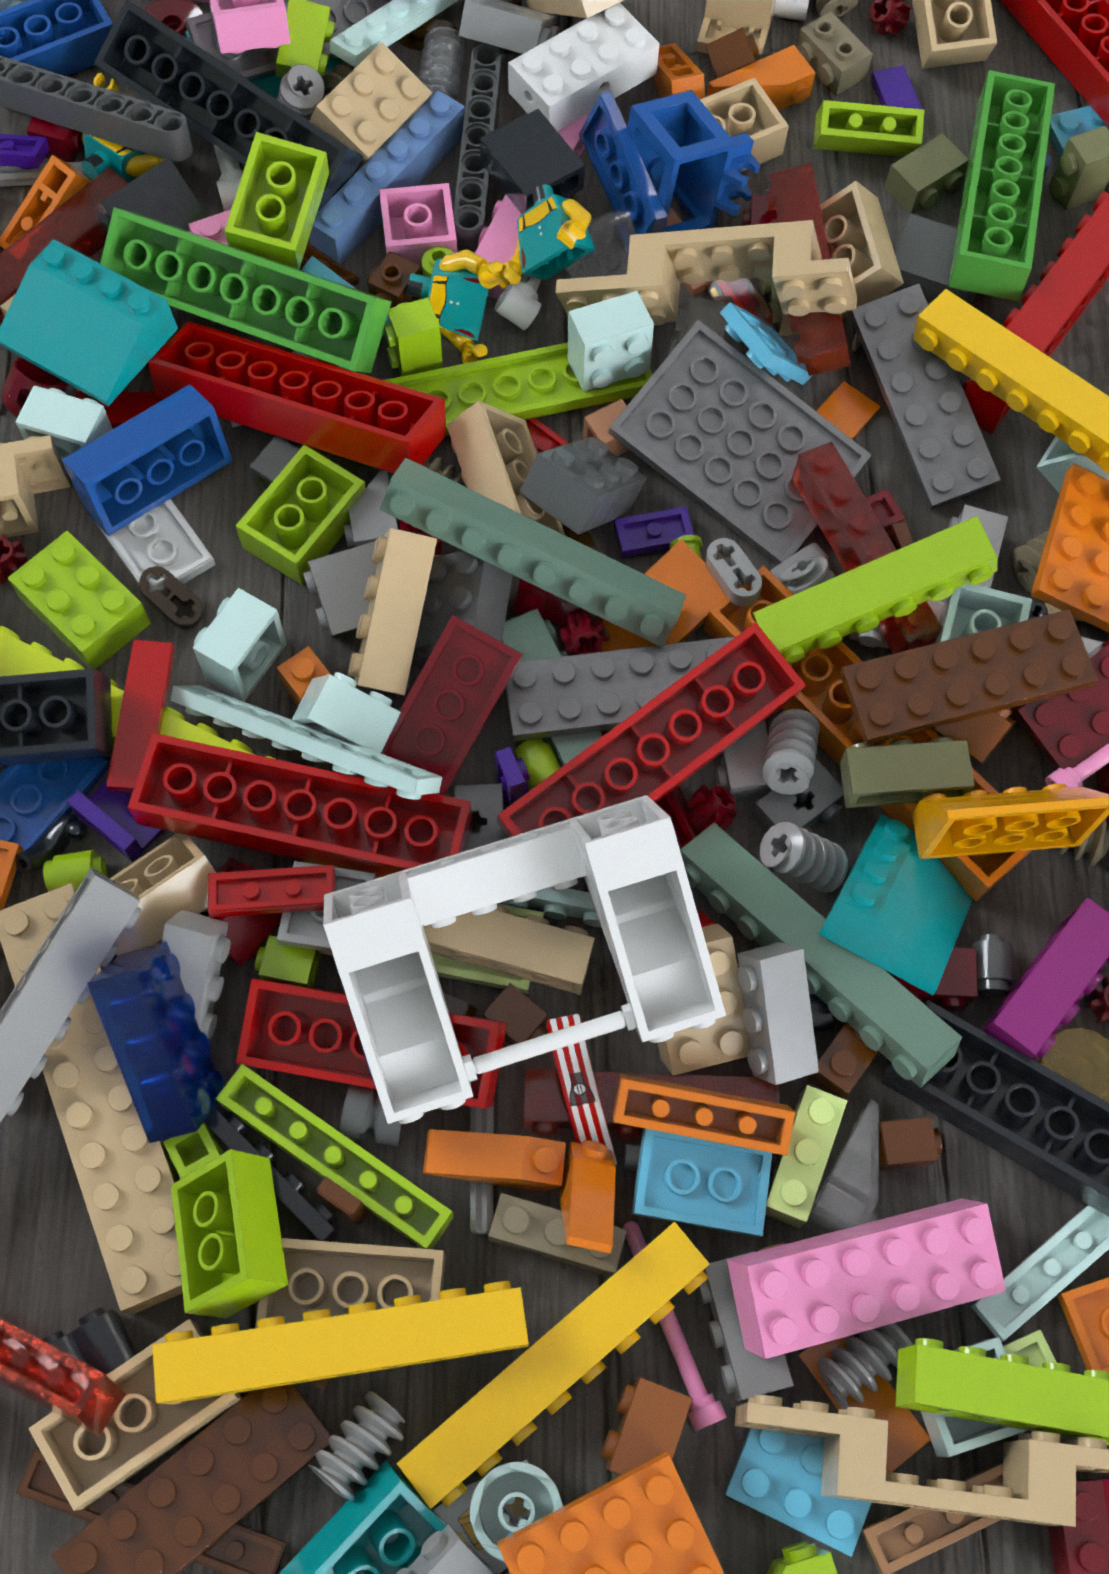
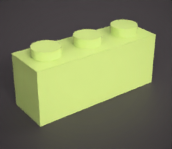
(799, 1174)

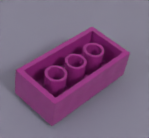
(1054, 983)

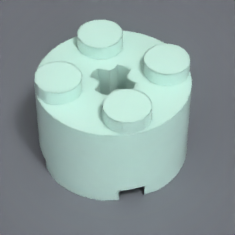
(501, 1487)

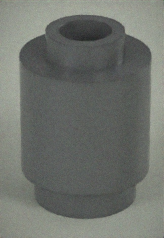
(993, 965)

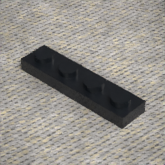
(287, 1187)

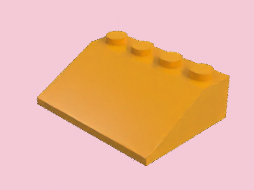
(1007, 820)

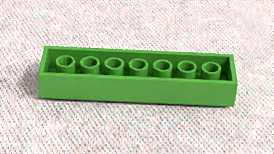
(1003, 187)
(247, 291)

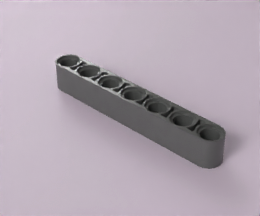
(94, 110)
(479, 119)

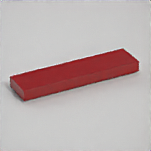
(140, 710)

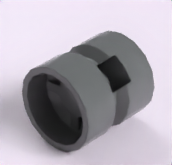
(365, 1117)

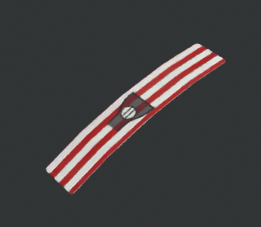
(580, 1087)

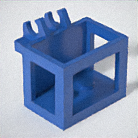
(691, 158)

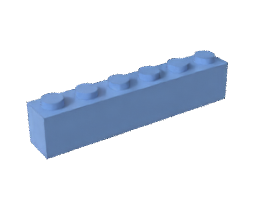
(399, 163)

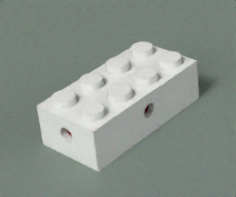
(578, 64)

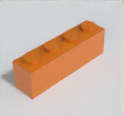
(703, 1114)

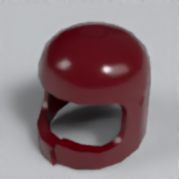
(21, 381)

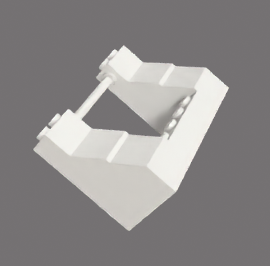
(643, 909)

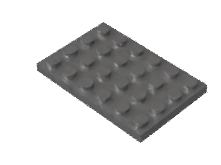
(731, 440)

